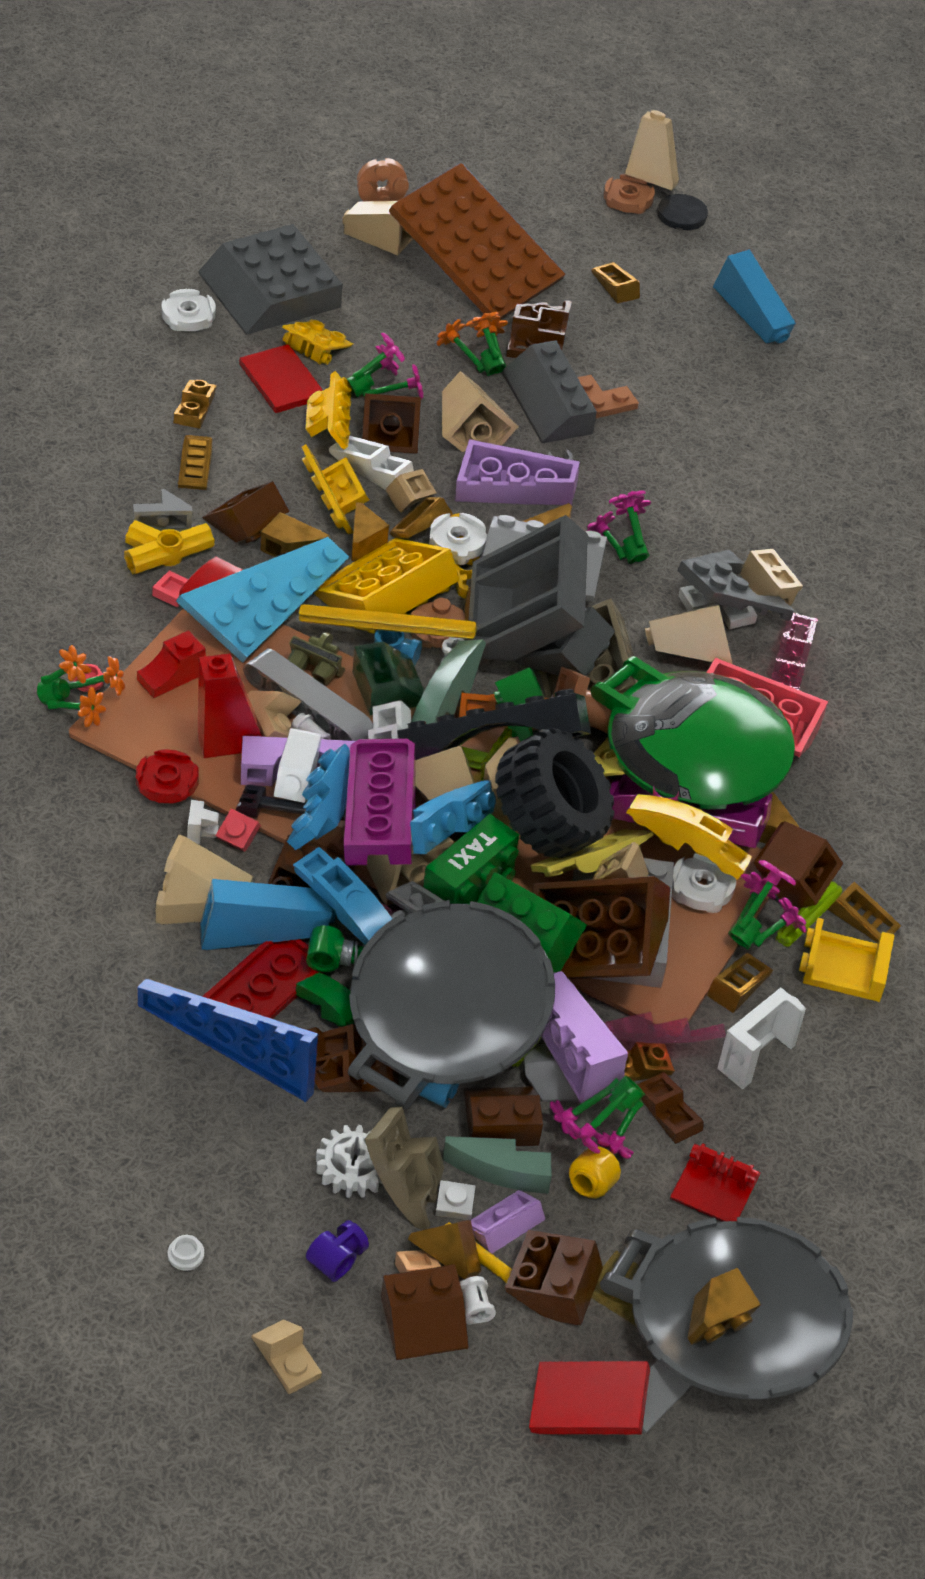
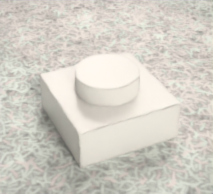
(455, 1200)

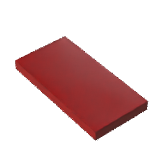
(265, 978)

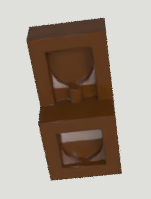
(666, 1104)

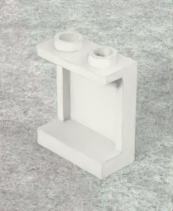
(775, 1017)

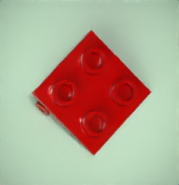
(715, 1184)

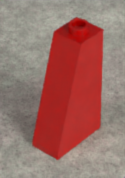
(223, 708)

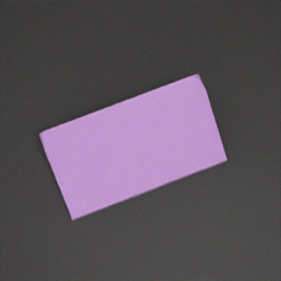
(507, 1220)

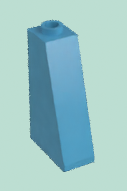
(754, 297)
(260, 912)

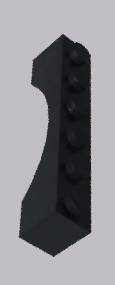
(563, 712)

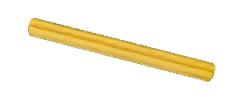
(387, 621)

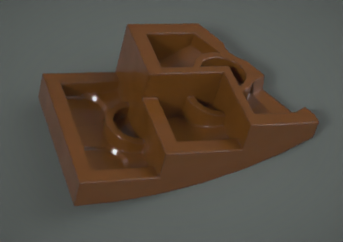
(538, 325)
(335, 1054)

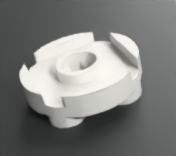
(199, 317)
(447, 528)
(699, 896)

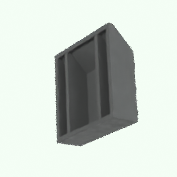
(271, 279)
(530, 590)

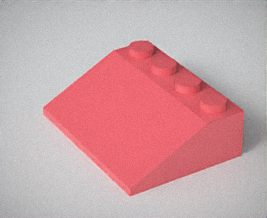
(800, 709)

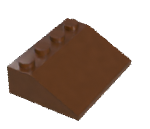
(622, 922)

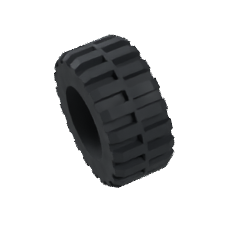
(554, 793)

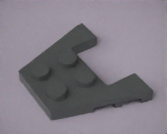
(716, 581)

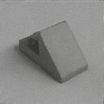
(169, 514)

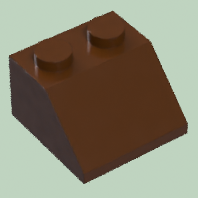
(392, 421)
(248, 512)
(504, 1114)
(425, 1312)

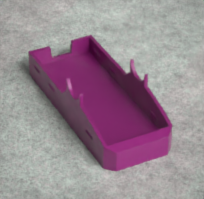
(380, 801)
(745, 820)

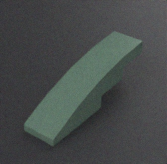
(451, 679)

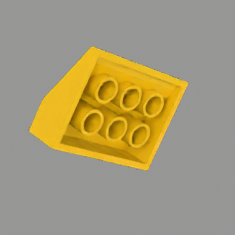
(392, 581)

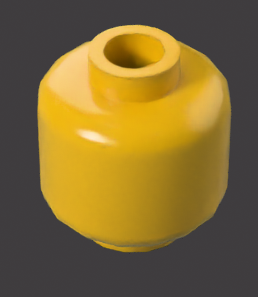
(594, 1173)

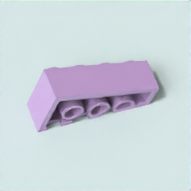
(514, 476)
(582, 1042)

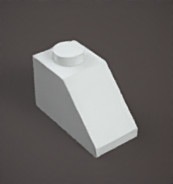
(296, 764)

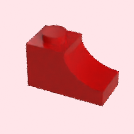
(173, 665)

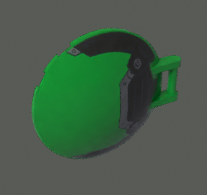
(696, 735)

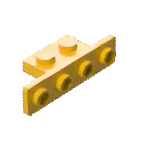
(331, 410)
(339, 485)

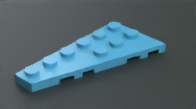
(258, 600)

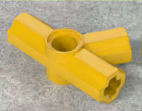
(163, 547)

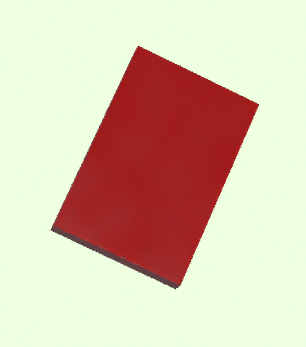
(280, 377)
(590, 1397)

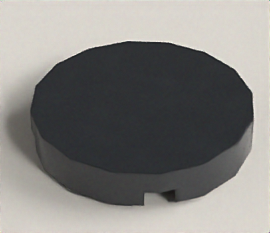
(682, 211)

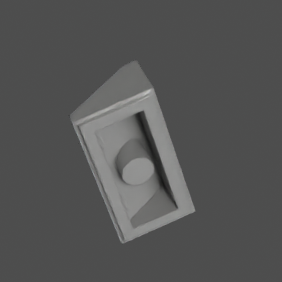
(411, 897)
(662, 1394)

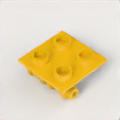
(314, 340)

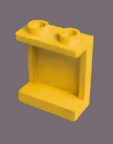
(846, 962)

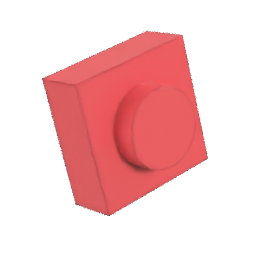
(168, 588)
(238, 830)

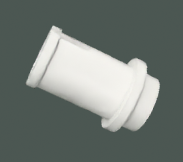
(306, 723)

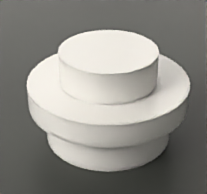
(186, 1253)

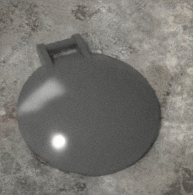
(448, 997)
(793, 1333)

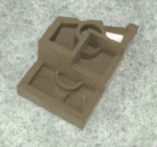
(406, 1165)

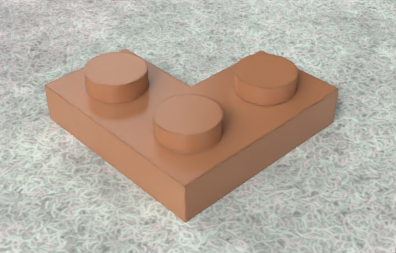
(608, 401)

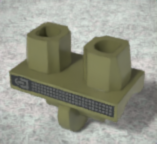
(319, 653)

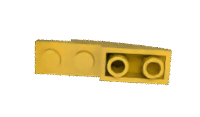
(682, 823)

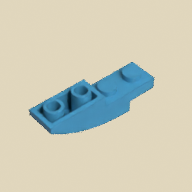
(325, 797)
(450, 813)
(344, 892)

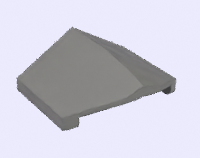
(547, 1076)

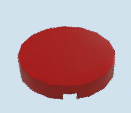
(167, 776)

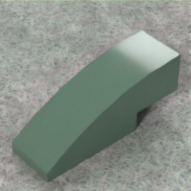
(500, 1163)

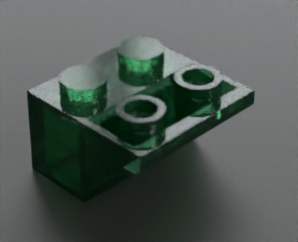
(385, 676)

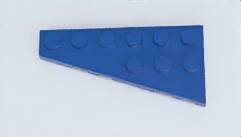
(258, 1043)

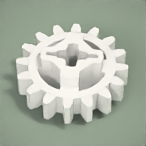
(335, 1162)

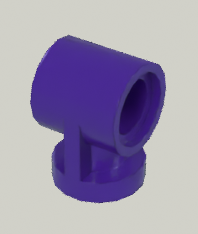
(336, 1255)

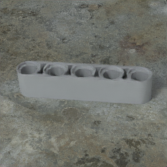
(332, 713)

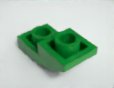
(330, 995)

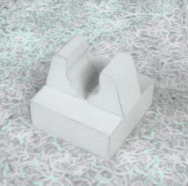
(201, 822)

